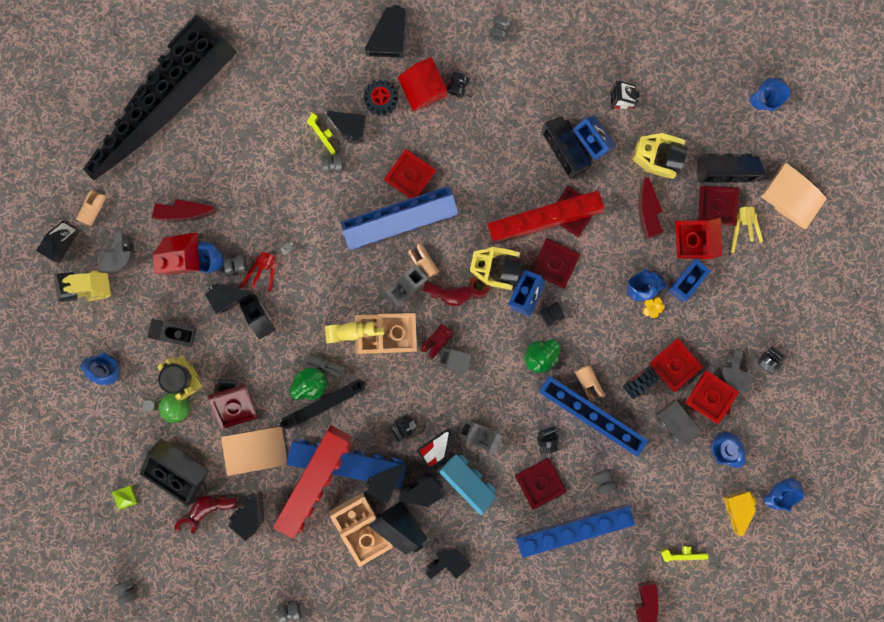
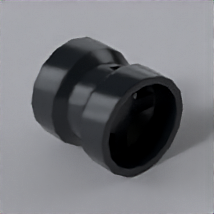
(457, 84)
(552, 314)

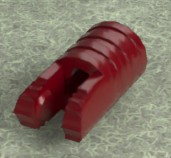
(440, 337)

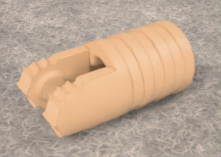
(91, 208)
(426, 264)
(587, 379)

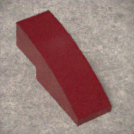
(649, 209)
(181, 211)
(648, 609)

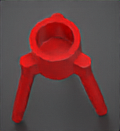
(264, 262)

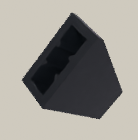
(388, 35)
(399, 529)

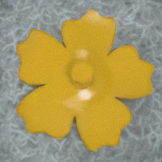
(653, 307)

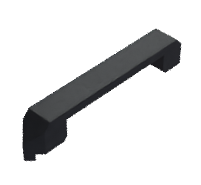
(322, 404)

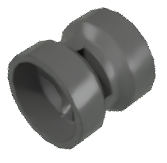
(500, 28)
(332, 163)
(235, 265)
(604, 481)
(125, 592)
(289, 611)

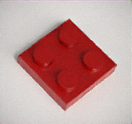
(410, 175)
(675, 365)
(711, 397)

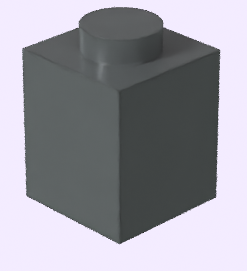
(454, 360)

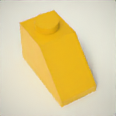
(740, 510)

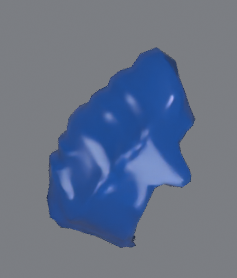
(770, 95)
(209, 257)
(645, 285)
(101, 369)
(728, 450)
(785, 495)

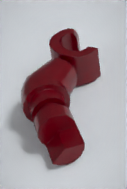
(456, 296)
(201, 508)

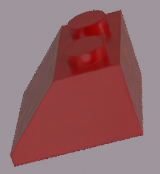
(422, 84)
(698, 238)
(177, 255)

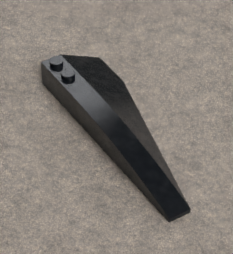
(193, 61)

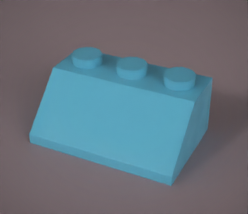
(468, 483)

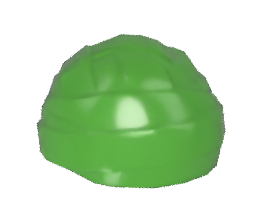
(172, 409)

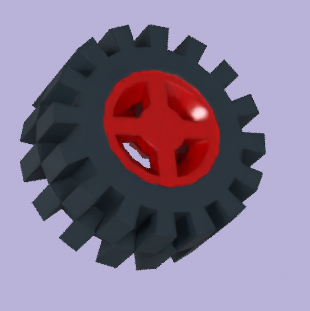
(379, 91)
(641, 382)

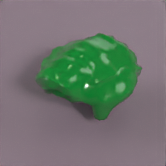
(542, 355)
(308, 384)

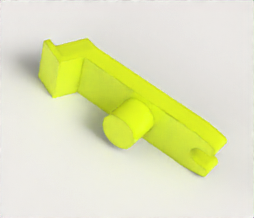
(322, 135)
(686, 555)

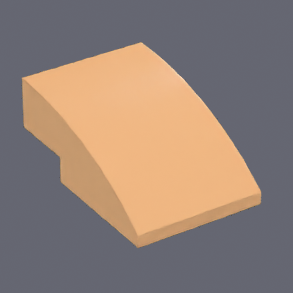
(794, 196)
(398, 336)
(254, 450)
(353, 524)

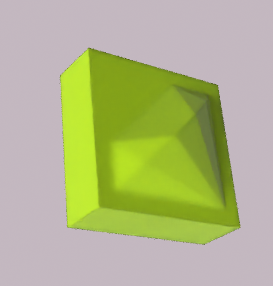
(124, 497)

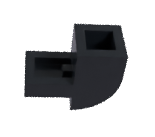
(449, 558)

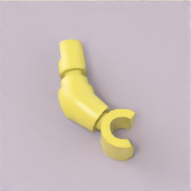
(351, 331)

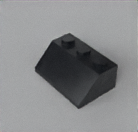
(566, 146)
(729, 168)
(173, 471)

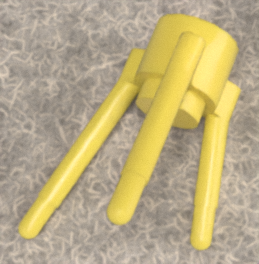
(748, 217)

